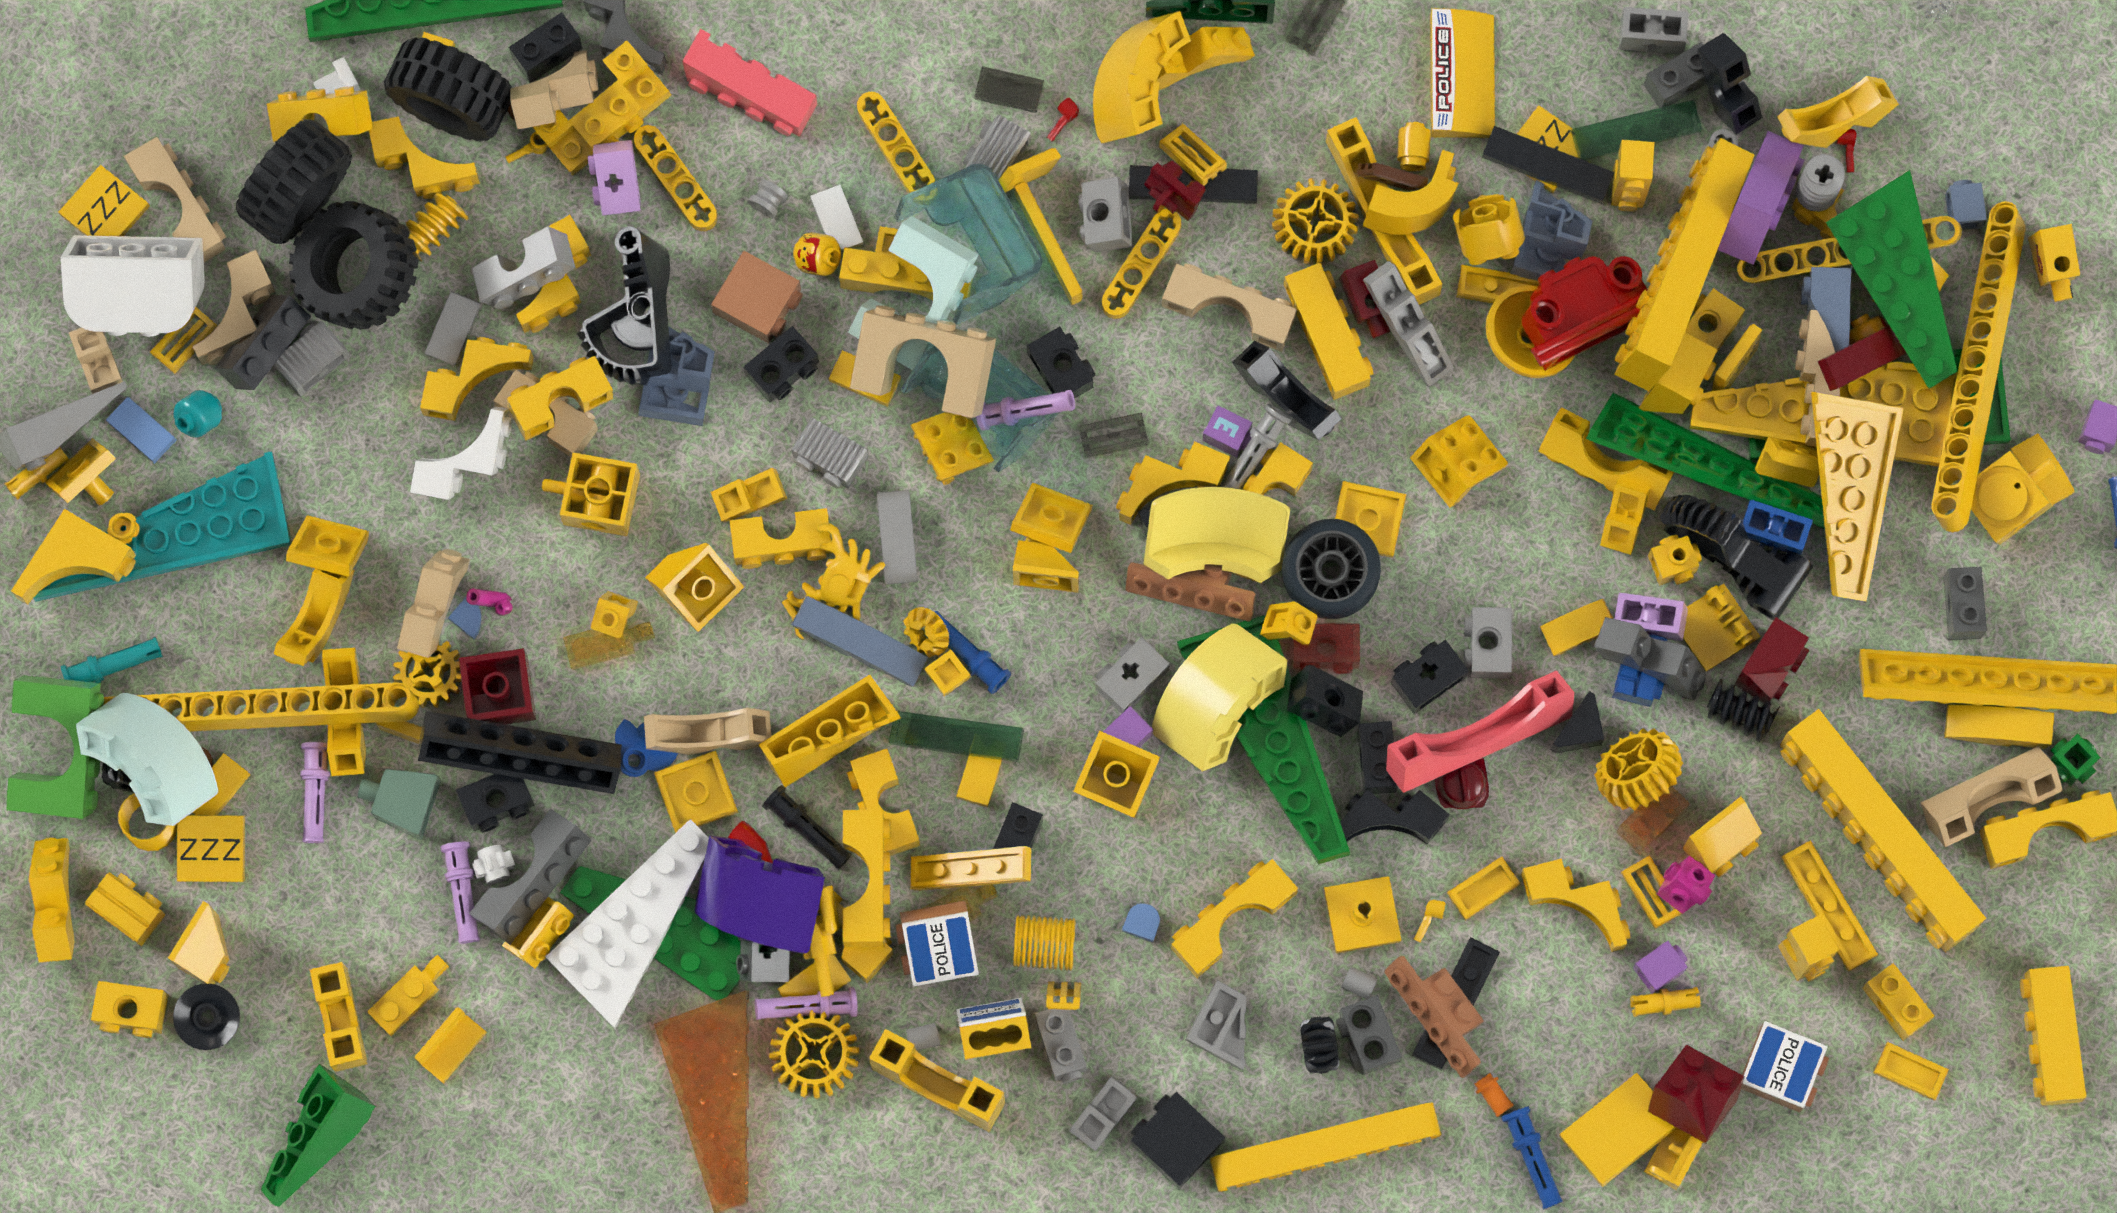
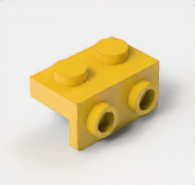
(540, 933)

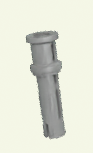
(1259, 435)

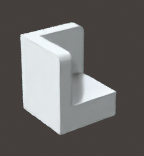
(339, 78)

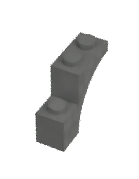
(619, 31)
(1663, 660)

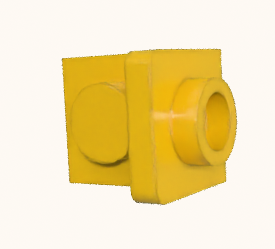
(612, 614)
(1287, 621)

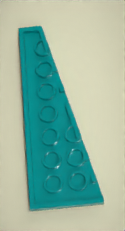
(209, 524)

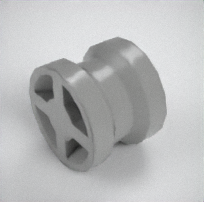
(767, 198)

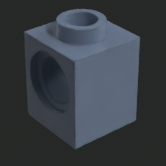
(1966, 204)

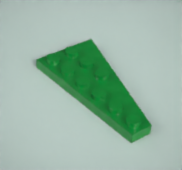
(1893, 259)

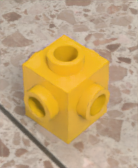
(1669, 569)

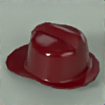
(1464, 787)

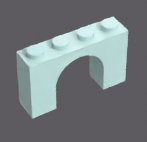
(946, 267)

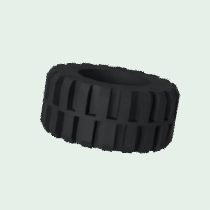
(448, 89)
(293, 181)
(318, 257)

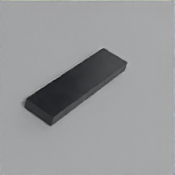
(1548, 164)
(1226, 187)
(1470, 976)

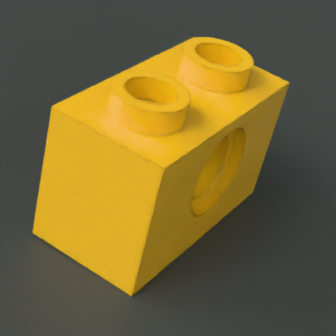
(1720, 312)
(112, 998)
(1898, 1002)

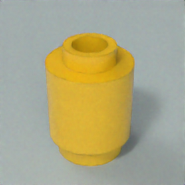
(1413, 146)

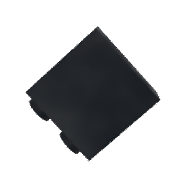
(1176, 1139)

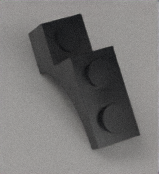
(1272, 379)
(1417, 816)

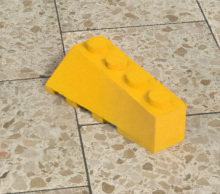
(828, 730)

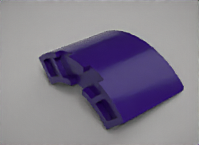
(758, 898)

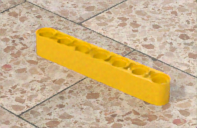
(1832, 249)
(1325, 1145)

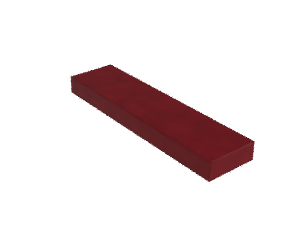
(1860, 358)

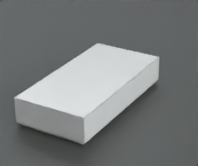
(837, 217)

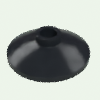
(189, 1016)

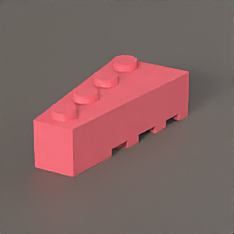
(747, 86)

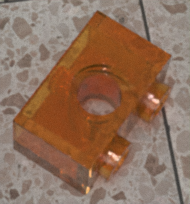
(1649, 823)

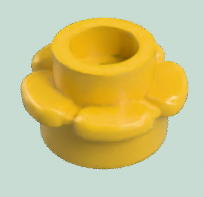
(123, 519)

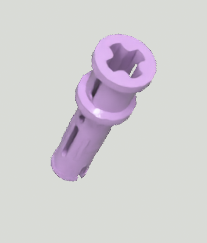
(1011, 410)
(314, 775)
(459, 876)
(766, 1007)

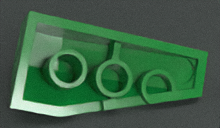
(328, 1122)

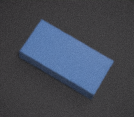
(141, 430)

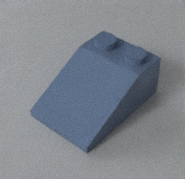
(1829, 294)

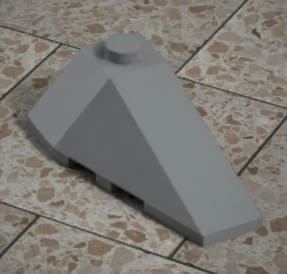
(40, 436)

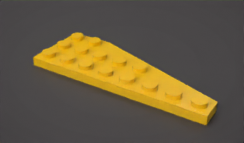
(1780, 406)

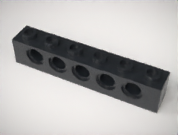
(519, 752)

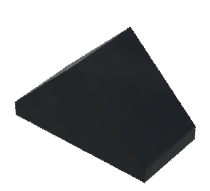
(1582, 729)

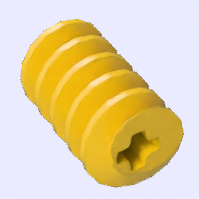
(434, 223)

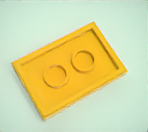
(1616, 1131)

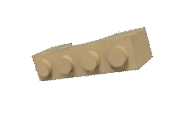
(156, 171)
(1192, 290)
(2024, 778)

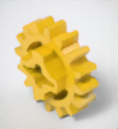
(418, 678)

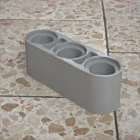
(897, 537)

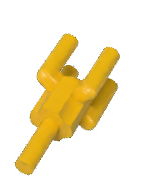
(823, 939)

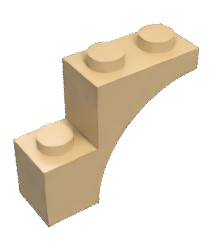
(569, 87)
(249, 285)
(433, 598)
(701, 733)

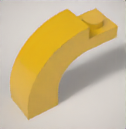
(1416, 210)
(316, 618)

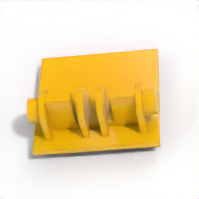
(951, 445)
(1717, 627)

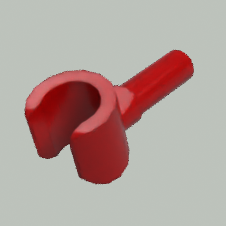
(1069, 112)
(1848, 139)

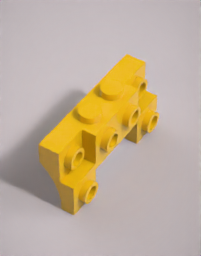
(611, 115)

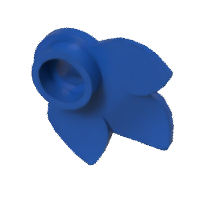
(634, 743)

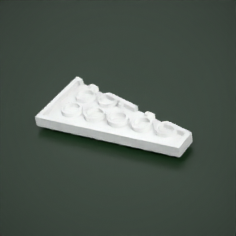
(621, 936)

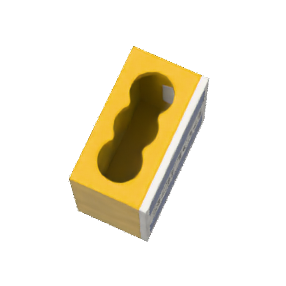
(993, 1028)

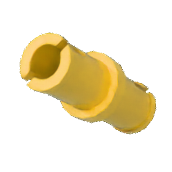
(28, 479)
(1665, 1001)

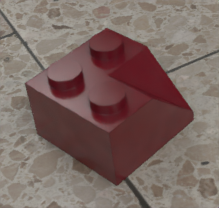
(1777, 653)
(498, 687)
(1696, 1093)

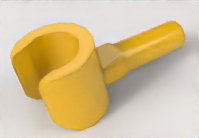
(527, 149)
(792, 612)
(1433, 909)

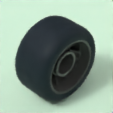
(1337, 543)

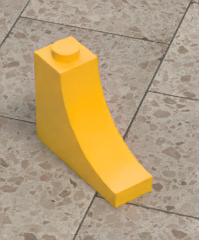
(70, 550)

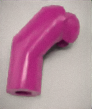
(489, 598)

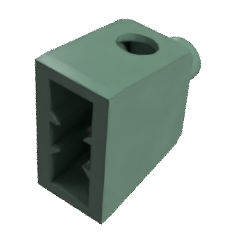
(402, 799)

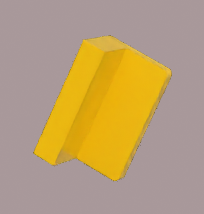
(1789, 462)
(450, 1045)

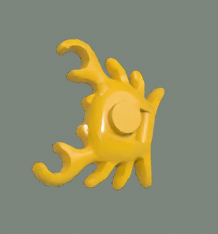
(844, 577)

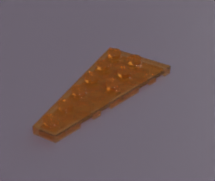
(711, 1081)

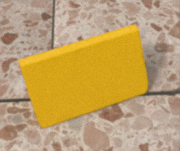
(807, 982)

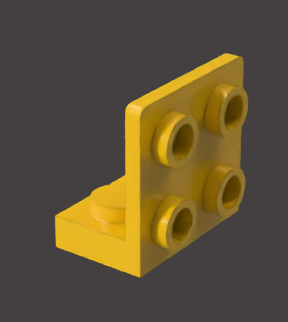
(1458, 459)

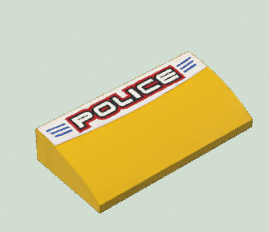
(1461, 73)

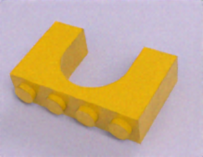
(968, 1099)

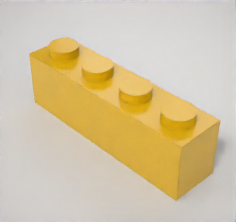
(1327, 330)
(2054, 1035)

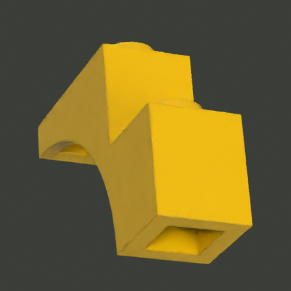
(1206, 50)
(1827, 121)
(428, 175)
(557, 296)
(481, 359)
(1152, 477)
(345, 741)
(1551, 884)
(50, 895)

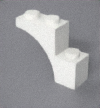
(441, 476)

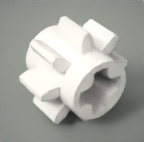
(493, 864)

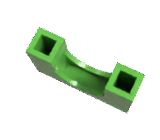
(74, 791)

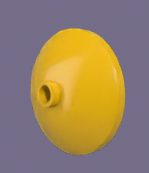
(1505, 332)

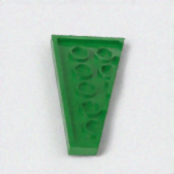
(689, 949)

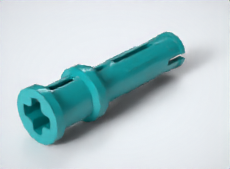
(95, 668)

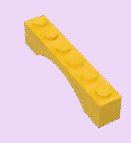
(1352, 147)

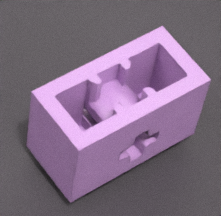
(621, 195)
(1655, 615)

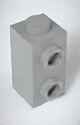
(1061, 1044)

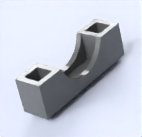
(510, 908)

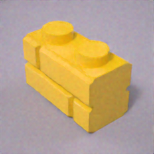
(125, 908)

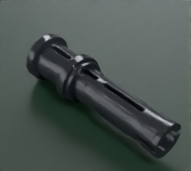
(796, 818)

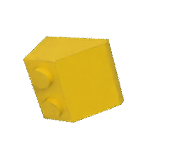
(1682, 381)
(1117, 774)
(1724, 838)

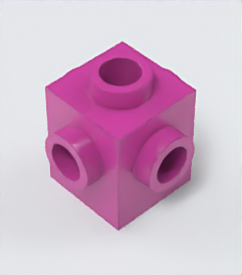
(1686, 884)

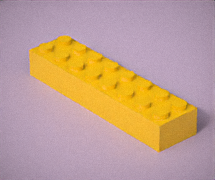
(1683, 264)
(1881, 831)

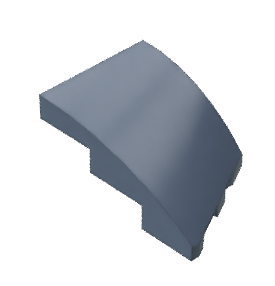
(1551, 234)
(689, 373)

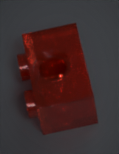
(1345, 640)

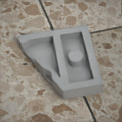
(1221, 1025)

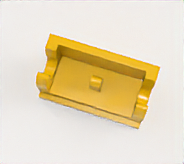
(1673, 1158)

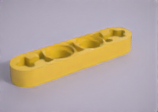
(897, 145)
(678, 176)
(1138, 262)

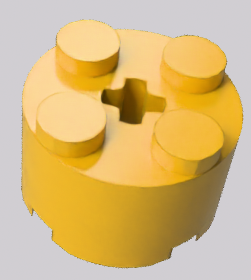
(1489, 229)

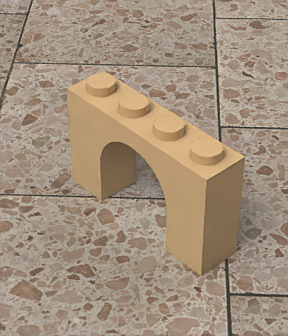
(965, 352)

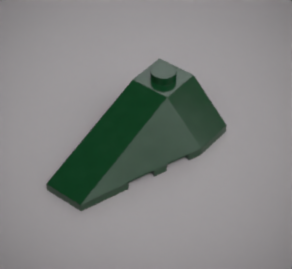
(1215, 10)

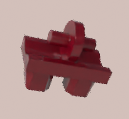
(1171, 192)

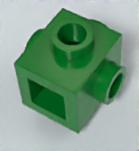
(2079, 750)

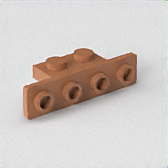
(1196, 589)
(1441, 1010)

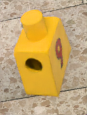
(2058, 247)

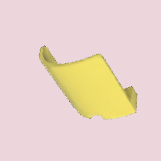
(1217, 528)
(1213, 691)

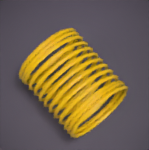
(155, 843)
(1048, 932)

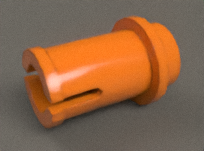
(1493, 1094)

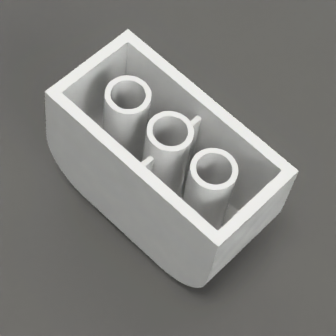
(132, 283)

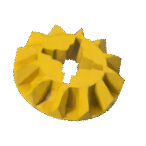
(934, 629)

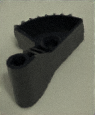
(646, 284)
(1763, 576)

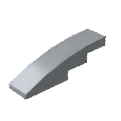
(1408, 323)

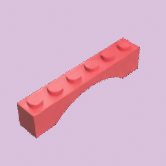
(1429, 756)

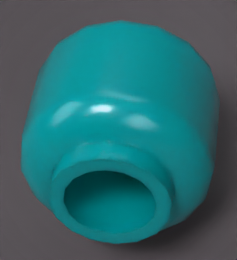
(197, 413)

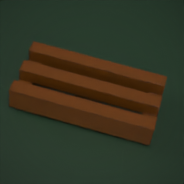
(1391, 176)

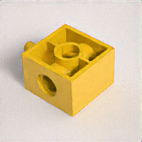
(597, 493)
(2009, 497)

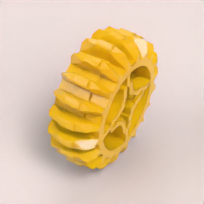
(1303, 218)
(1638, 769)
(802, 1063)

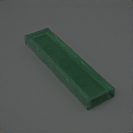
(1649, 126)
(957, 736)

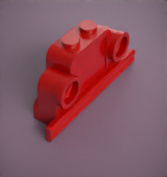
(1581, 307)

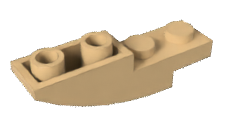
(1816, 346)

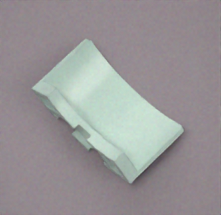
(154, 752)

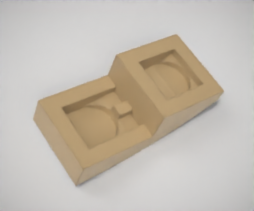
(95, 359)

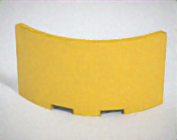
(1128, 76)

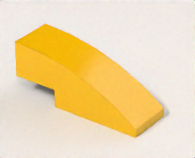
(1999, 725)

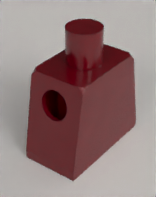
(1357, 292)

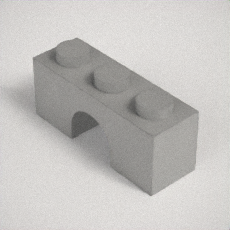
(545, 261)

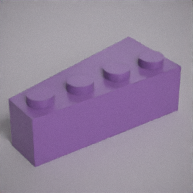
(1762, 197)

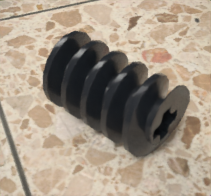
(1741, 711)

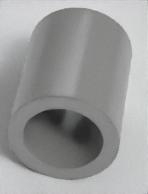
(1359, 983)
(923, 1036)

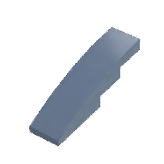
(859, 641)

